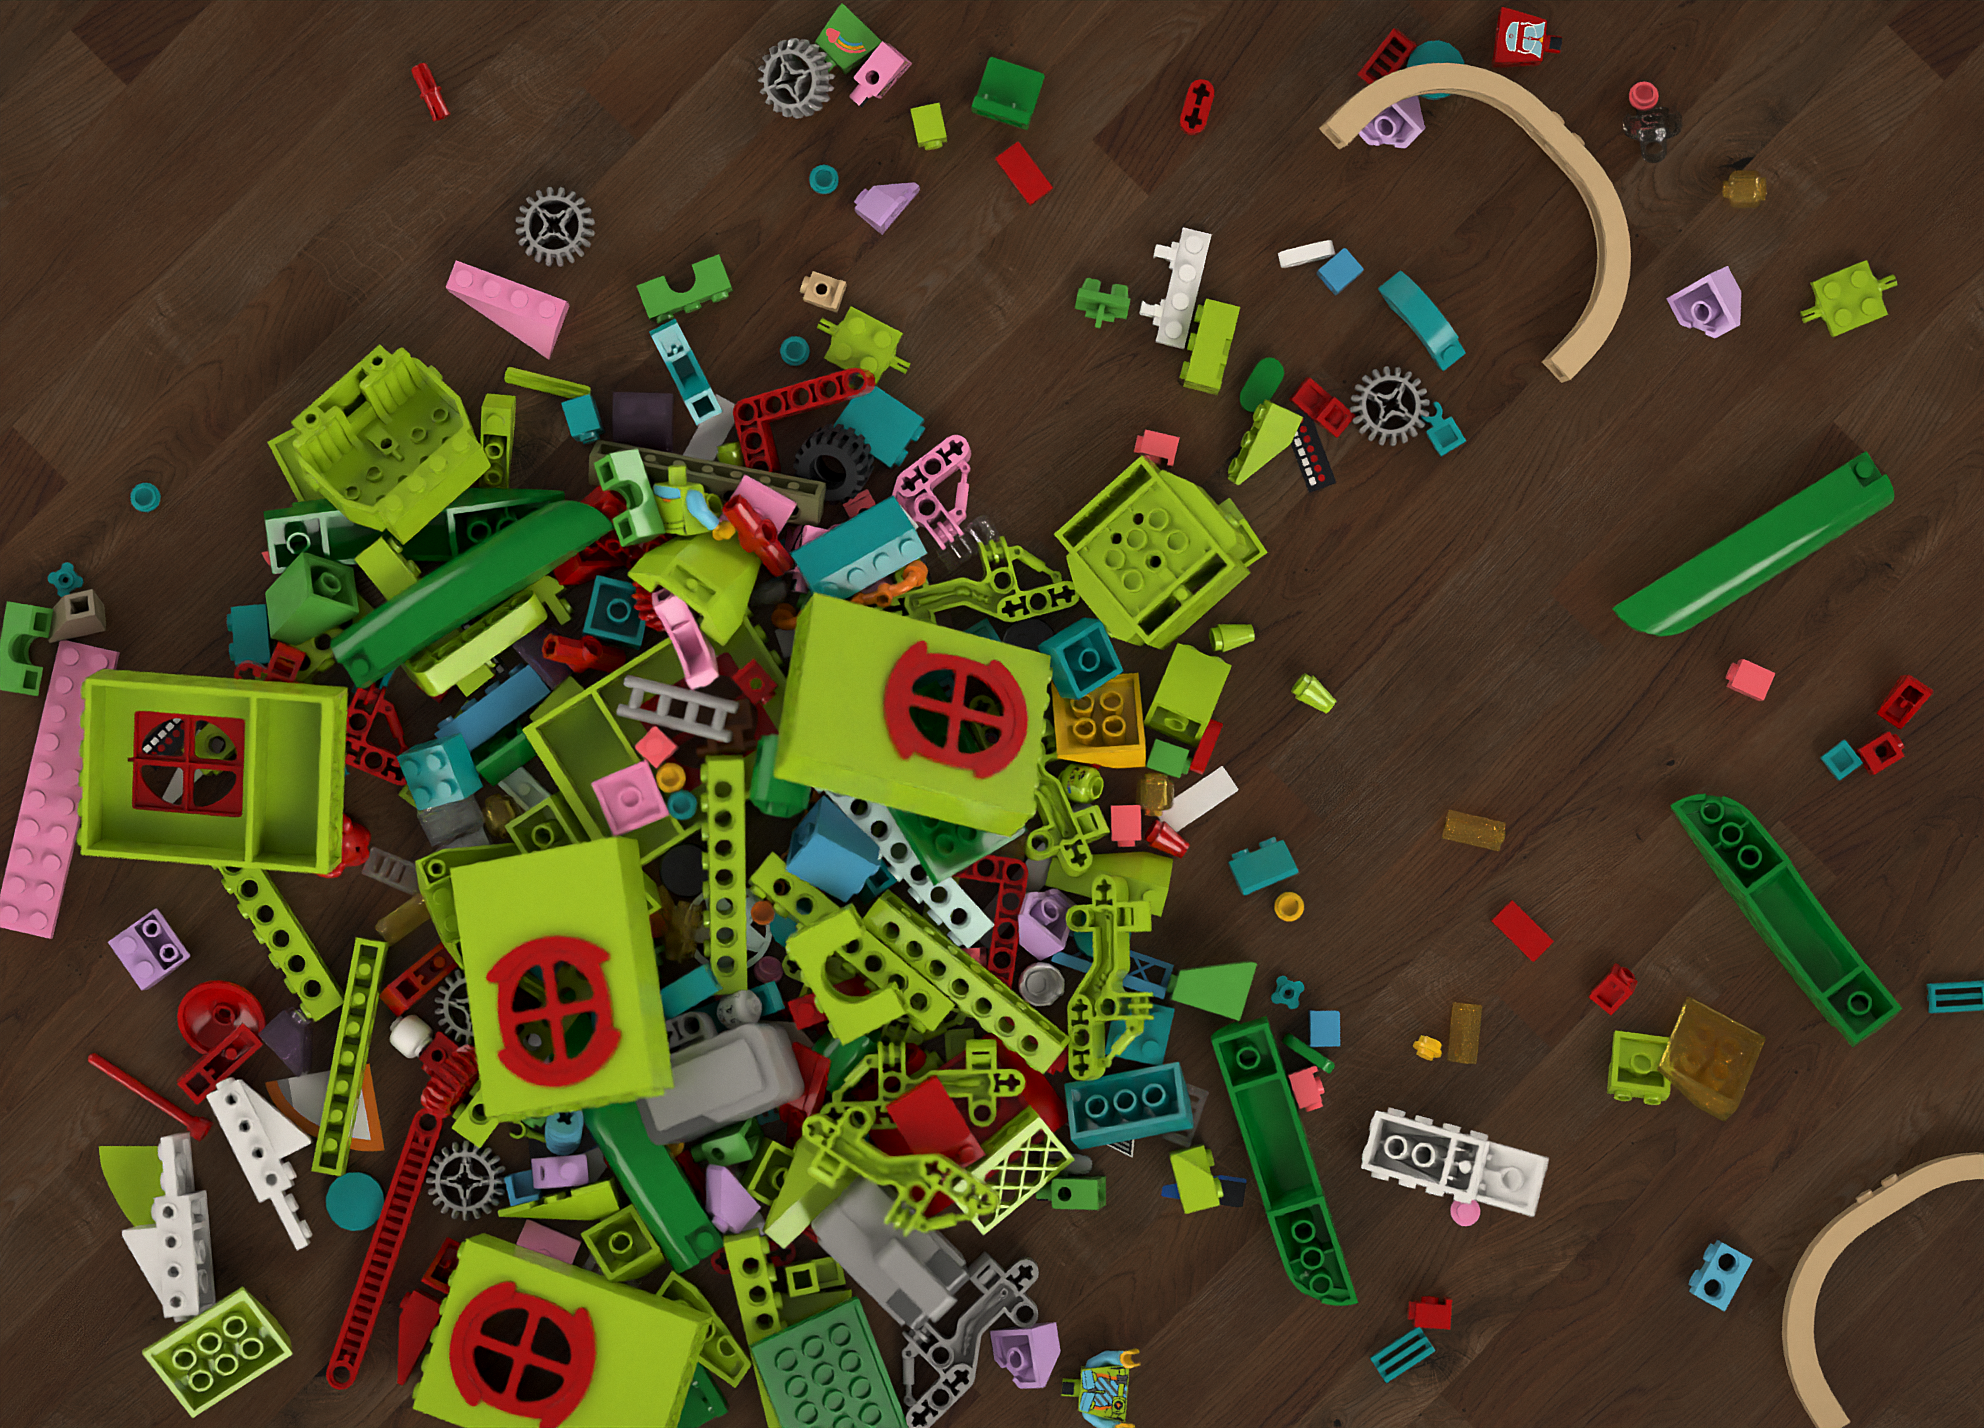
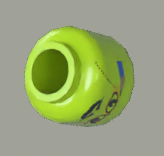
(1081, 783)

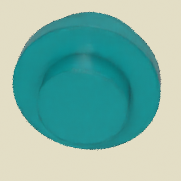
(823, 179)
(794, 351)
(145, 497)
(682, 804)

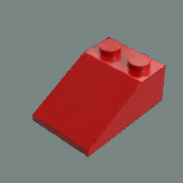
(934, 1125)

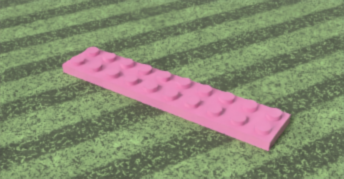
(51, 797)

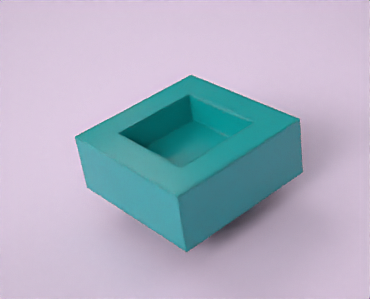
(1841, 760)

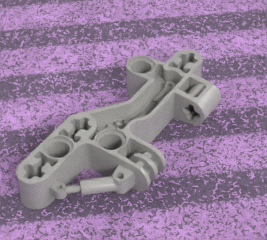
(998, 1297)

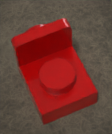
(1614, 989)

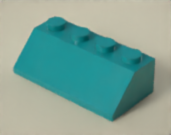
(859, 551)
(1128, 1106)

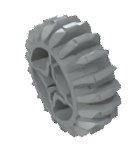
(807, 97)
(537, 208)
(1401, 413)
(449, 1002)
(466, 1194)

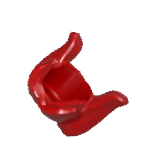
(354, 847)

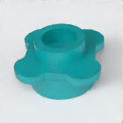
(74, 580)
(1284, 984)

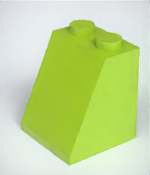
(1187, 694)

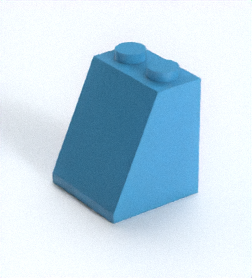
(832, 851)

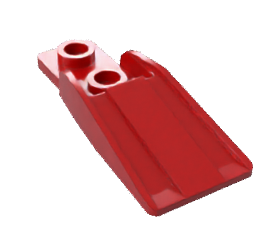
(815, 1073)

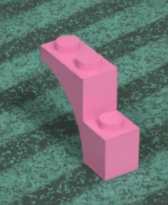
(689, 641)

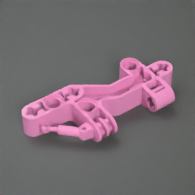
(923, 493)

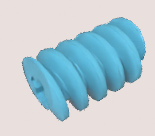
(564, 1132)

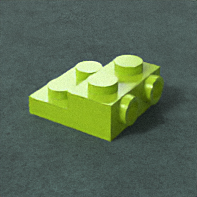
(1635, 1070)

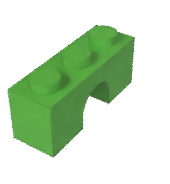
(709, 284)
(626, 474)
(20, 628)

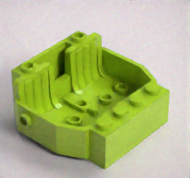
(397, 404)
(1180, 527)

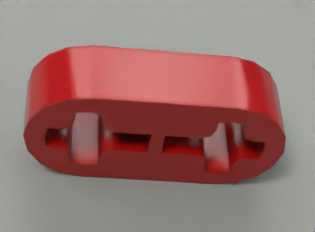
(1190, 104)
(1205, 746)

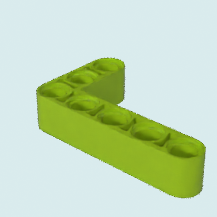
(476, 644)

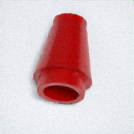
(1166, 839)

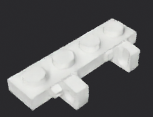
(1187, 263)

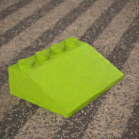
(219, 1351)

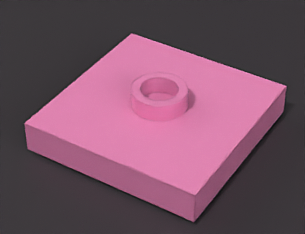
(764, 501)
(630, 798)
(548, 1241)

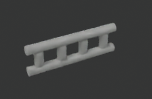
(666, 694)

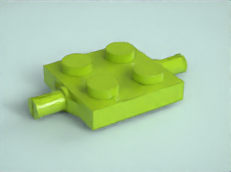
(1848, 298)
(863, 344)

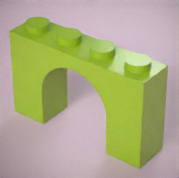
(847, 1015)

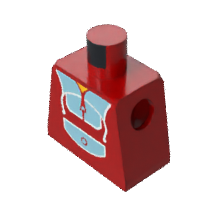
(1522, 40)

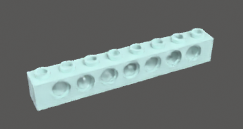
(975, 923)

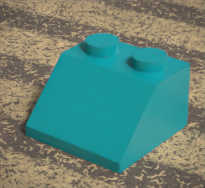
(1262, 866)

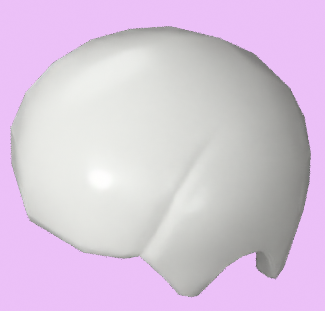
(1041, 984)

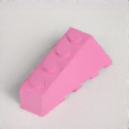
(514, 307)

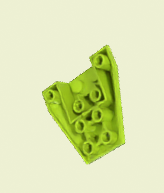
(706, 575)
(437, 887)

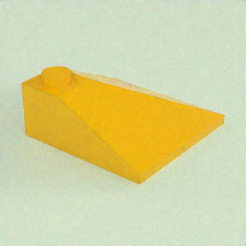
(1102, 725)

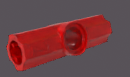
(757, 535)
(583, 653)

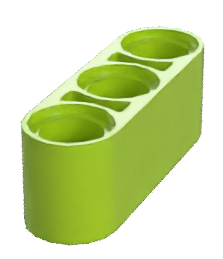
(807, 1305)

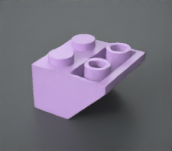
(149, 949)

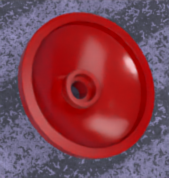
(206, 1023)

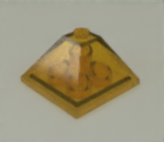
(1710, 1058)

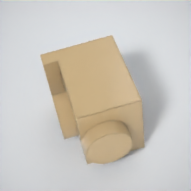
(831, 299)

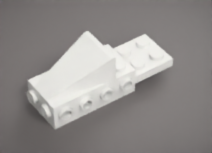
(274, 1138)
(1452, 1162)
(178, 1247)

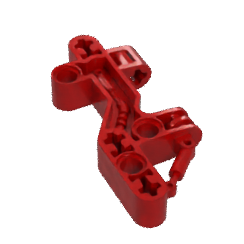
(285, 671)

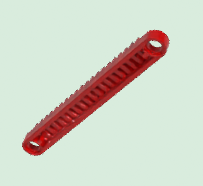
(384, 1250)

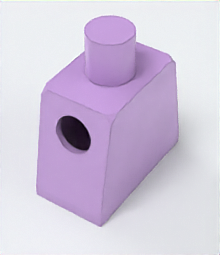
(560, 1171)

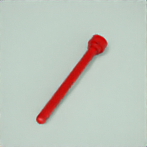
(195, 1125)

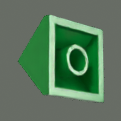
(503, 753)

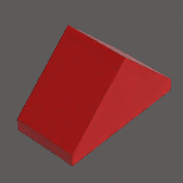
(1904, 701)
(442, 1266)

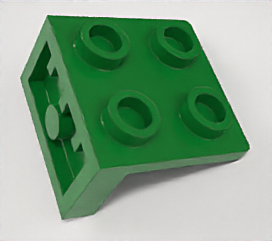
(1008, 93)
(703, 1400)

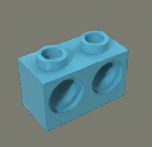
(1727, 1279)

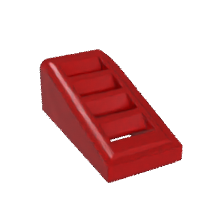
(1403, 40)

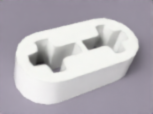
(1306, 254)

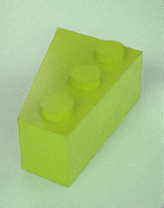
(1210, 346)

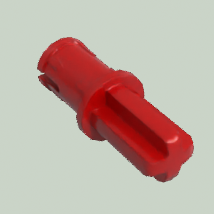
(430, 92)

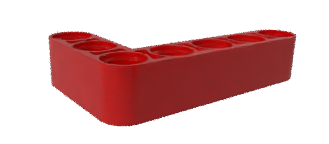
(790, 406)
(1002, 914)

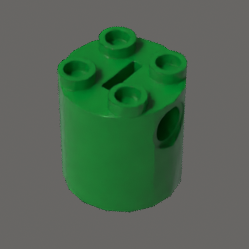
(773, 794)
(845, 1057)

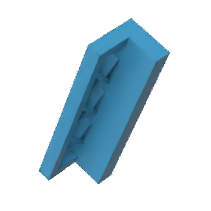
(1129, 981)

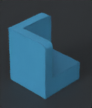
(1340, 271)
(1324, 1028)
(521, 1188)

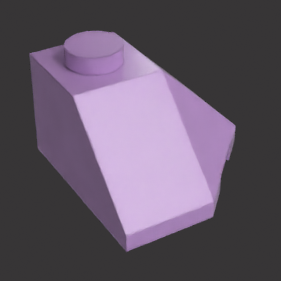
(1395, 125)
(884, 203)
(1709, 303)
(1043, 922)
(727, 1200)
(1027, 1352)

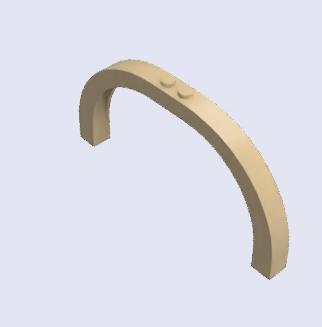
(1559, 144)
(1820, 1256)

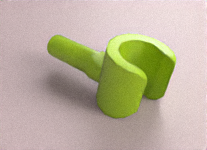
(527, 1132)

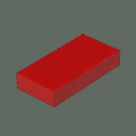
(1023, 173)
(1522, 931)

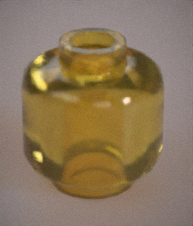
(1745, 189)
(1155, 793)
(499, 812)

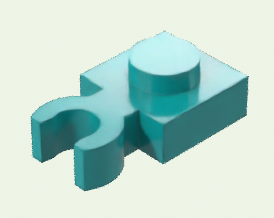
(1444, 433)

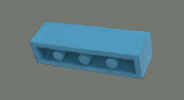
(497, 709)

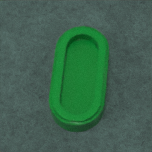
(1261, 384)
(1308, 1053)

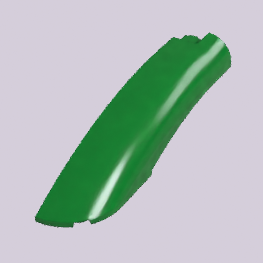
(466, 521)
(1759, 550)
(467, 587)
(1787, 915)
(1283, 1161)
(647, 1170)

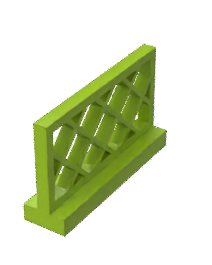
(998, 1148)

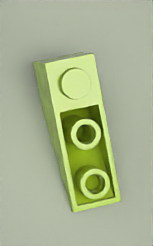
(1270, 434)
(497, 438)

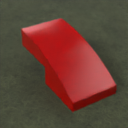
(1322, 407)

